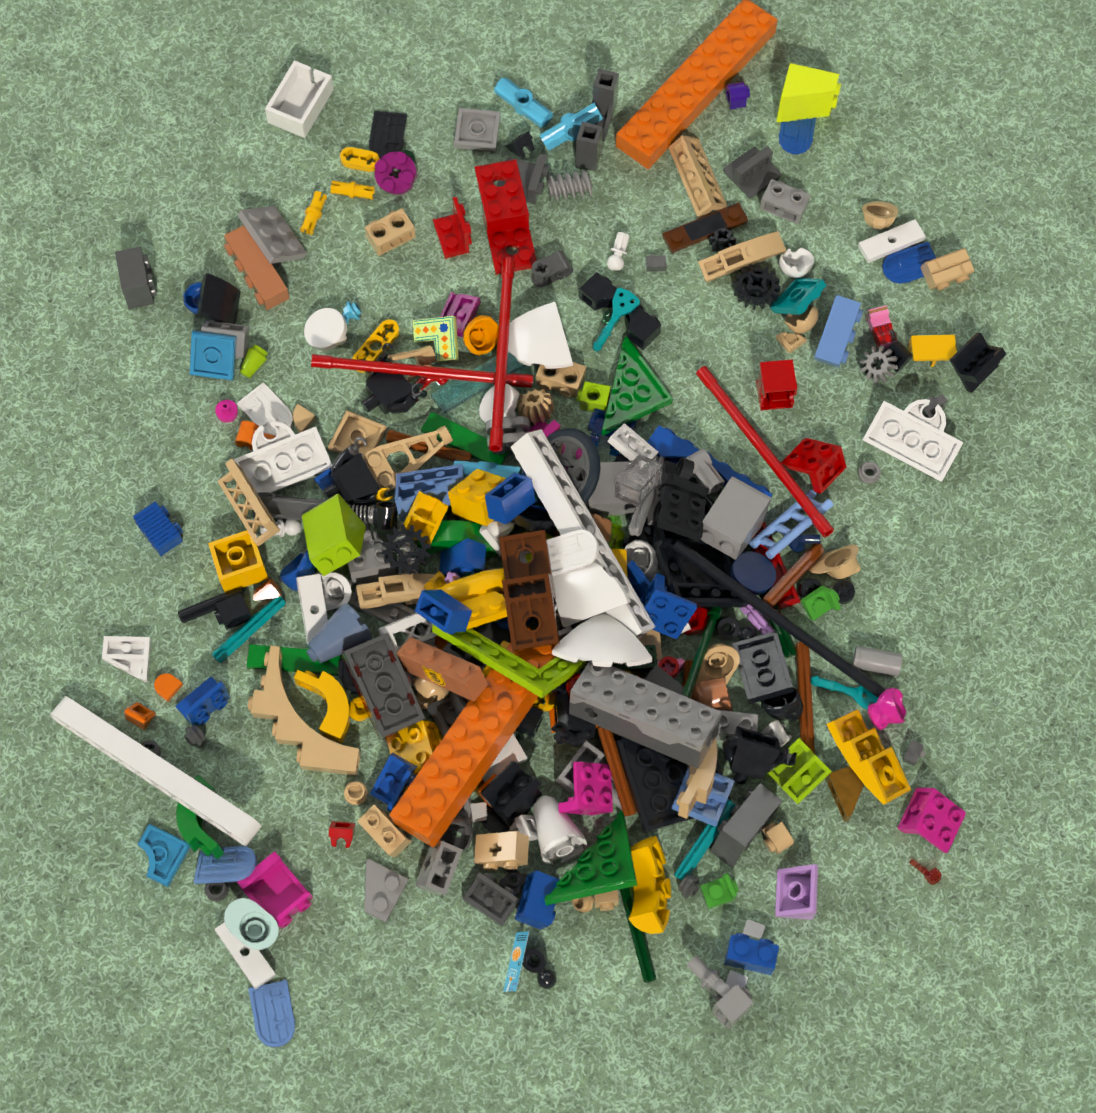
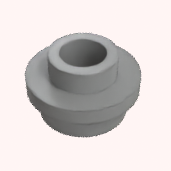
(871, 466)

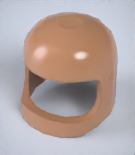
(713, 694)

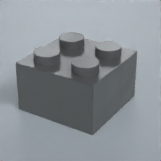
(135, 277)

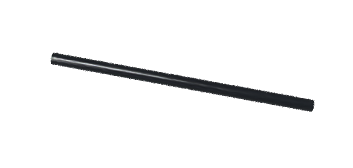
(778, 618)

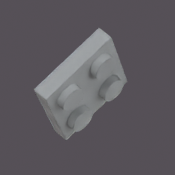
(477, 129)

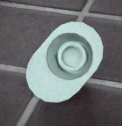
(251, 924)

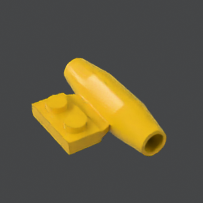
(481, 594)

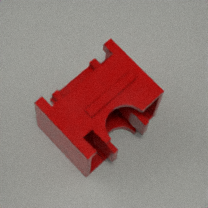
(776, 384)

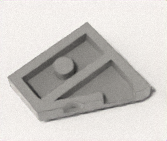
(382, 890)

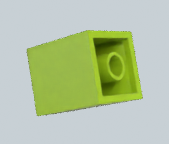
(333, 534)

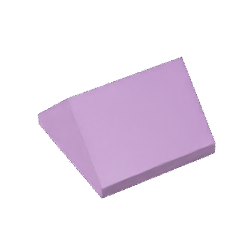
(797, 892)

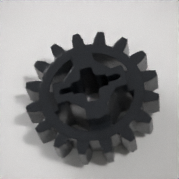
(756, 286)
(416, 552)

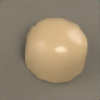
(803, 322)
(429, 689)

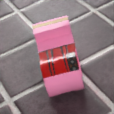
(881, 326)

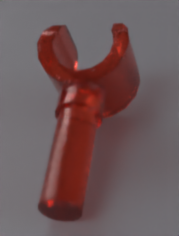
(932, 876)

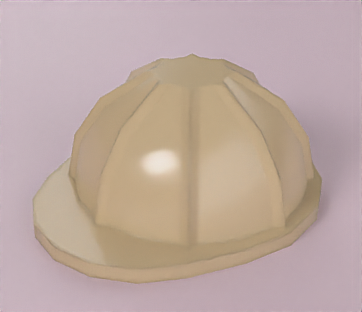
(879, 214)

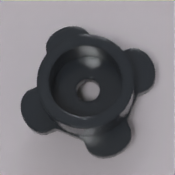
(513, 874)

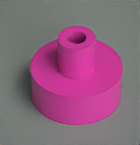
(226, 411)

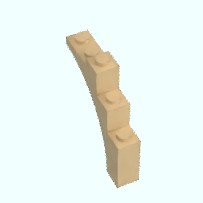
(273, 704)

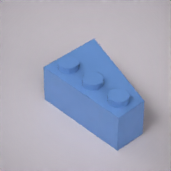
(838, 331)
(429, 481)

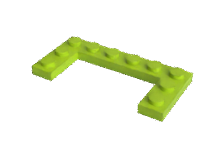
(536, 680)

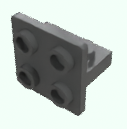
(752, 171)

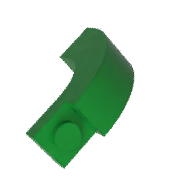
(455, 531)
(192, 831)

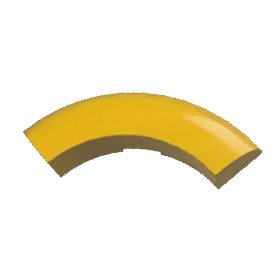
(653, 889)

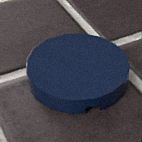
(754, 572)

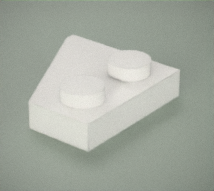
(128, 654)

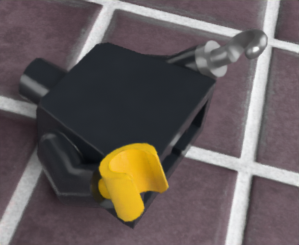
(353, 479)

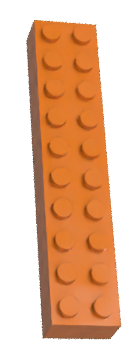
(696, 83)
(466, 752)

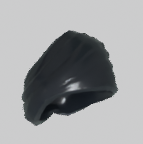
(784, 706)

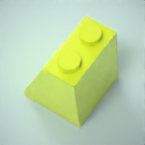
(808, 93)

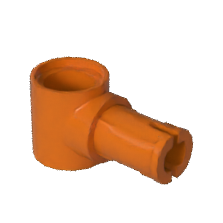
(245, 434)

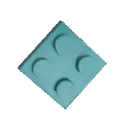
(798, 296)

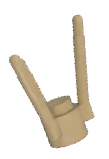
(422, 356)

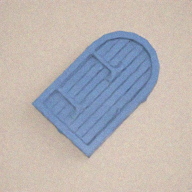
(232, 866)
(273, 1013)

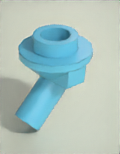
(351, 311)

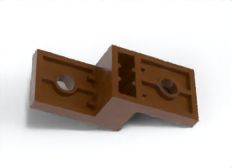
(529, 590)

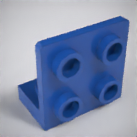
(666, 610)
(203, 702)

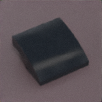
(218, 300)

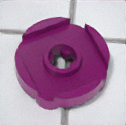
(385, 167)

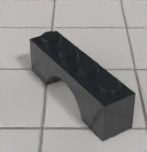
(599, 293)

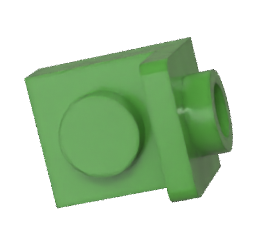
(820, 602)
(719, 891)

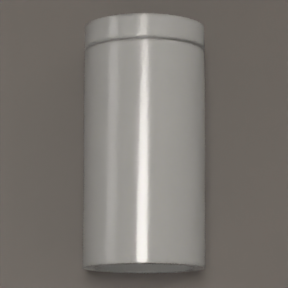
(877, 660)

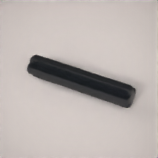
(204, 607)

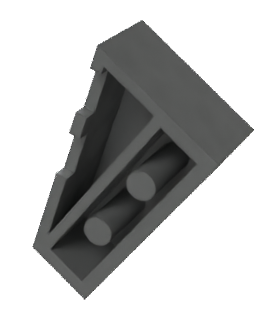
(745, 824)

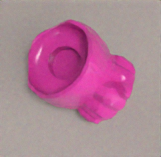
(887, 709)

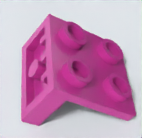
(591, 790)
(932, 818)

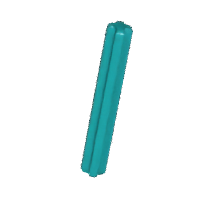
(248, 629)
(702, 844)

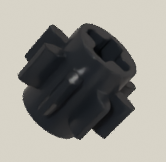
(722, 239)

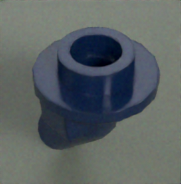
(798, 543)

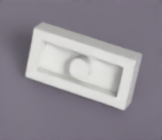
(494, 531)

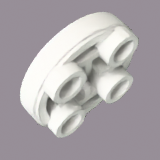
(326, 329)
(510, 403)

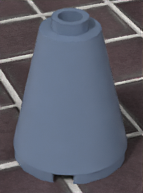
(338, 635)

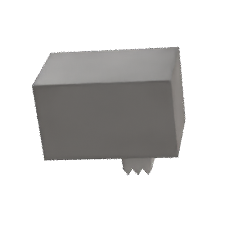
(655, 263)
(913, 753)

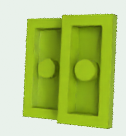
(804, 775)

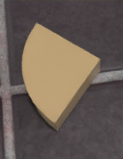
(790, 341)
(302, 418)

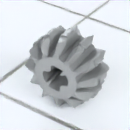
(885, 367)

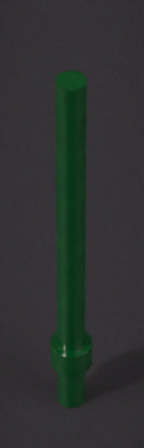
(713, 615)

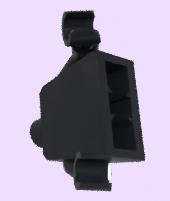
(567, 726)

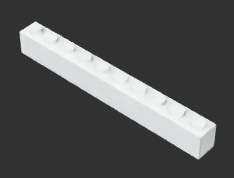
(571, 514)

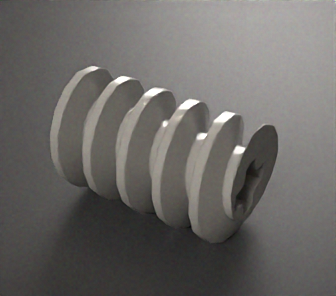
(569, 185)

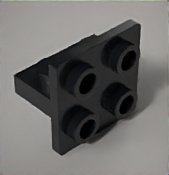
(976, 361)
(511, 793)

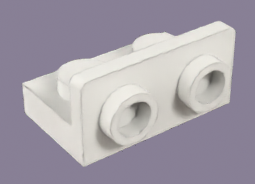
(631, 444)

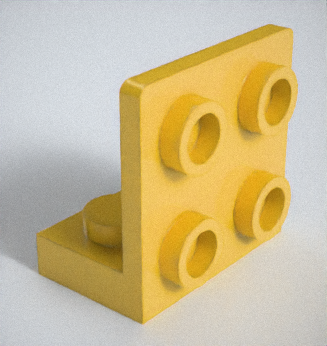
(415, 743)

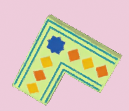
(441, 331)

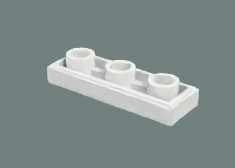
(902, 236)
(311, 594)
(252, 965)

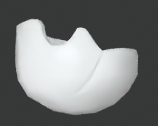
(801, 257)

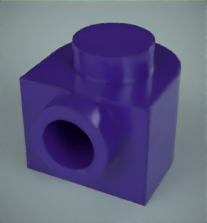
(737, 95)

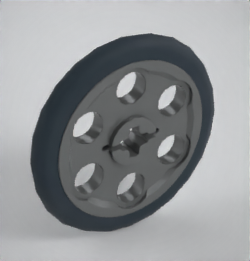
(589, 461)

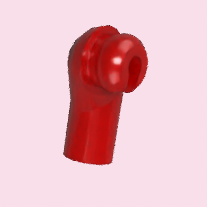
(427, 380)

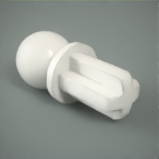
(616, 262)
(289, 527)

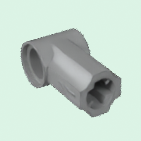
(705, 472)

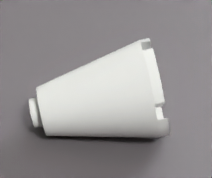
(556, 832)

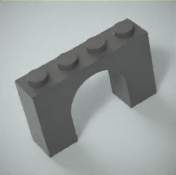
(593, 136)

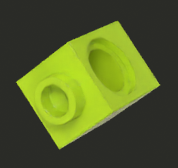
(601, 391)

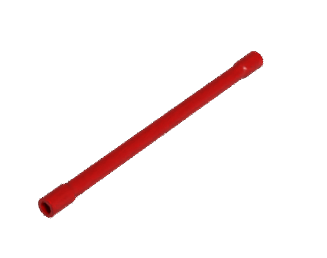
(330, 362)
(496, 431)
(816, 517)

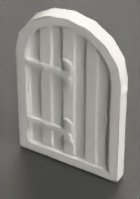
(264, 406)
(572, 551)

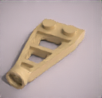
(381, 469)

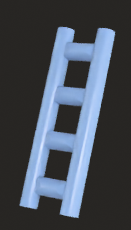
(789, 535)

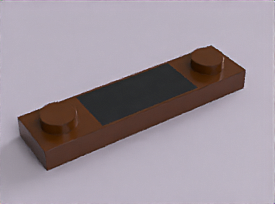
(703, 227)

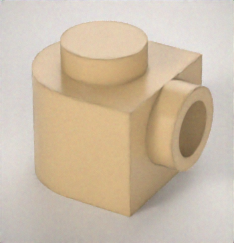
(777, 837)

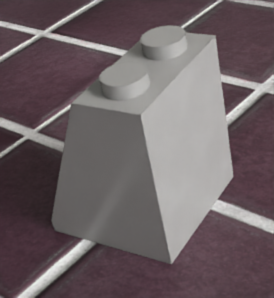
(603, 499)
(735, 518)

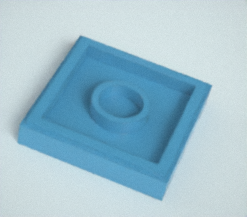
(213, 355)

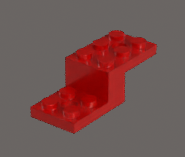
(505, 214)

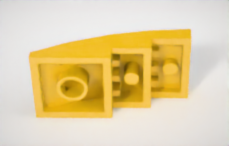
(865, 754)

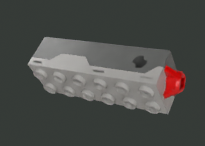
(644, 712)

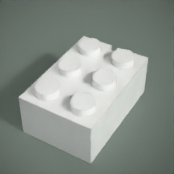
(298, 99)

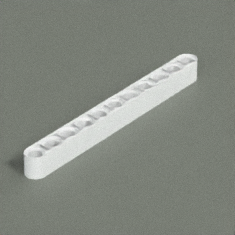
(156, 771)

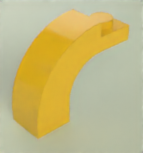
(338, 713)

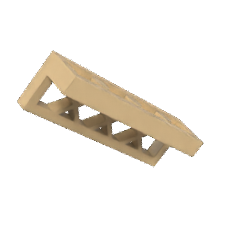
(695, 175)
(252, 502)

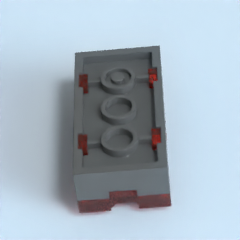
(383, 686)

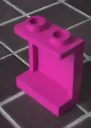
(276, 890)

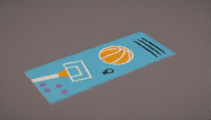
(516, 961)

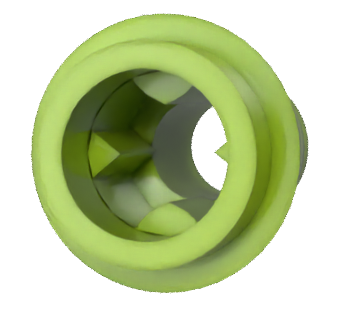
(253, 361)

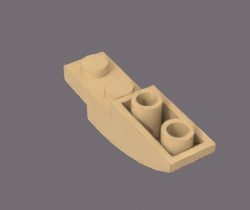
(742, 256)
(392, 590)
(699, 783)

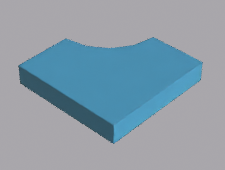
(164, 854)

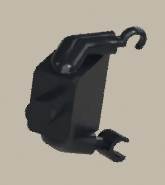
(390, 391)
(754, 754)

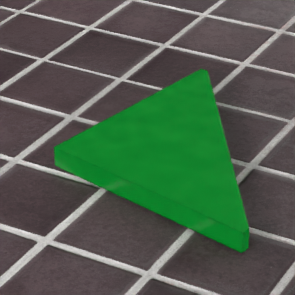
(634, 390)
(600, 868)

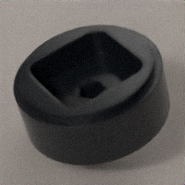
(808, 586)
(845, 591)

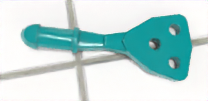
(618, 312)
(855, 693)

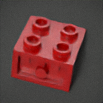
(453, 231)
(819, 460)

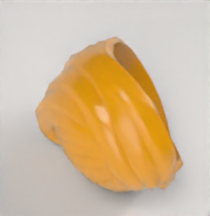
(481, 335)

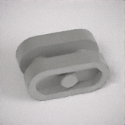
(513, 429)

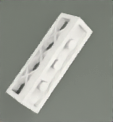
(406, 622)

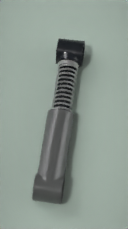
(382, 515)

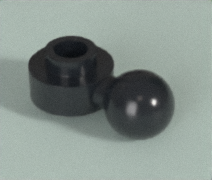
(734, 630)
(546, 978)

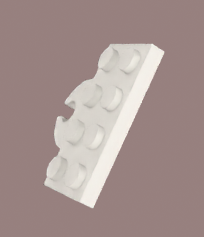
(914, 437)
(284, 459)

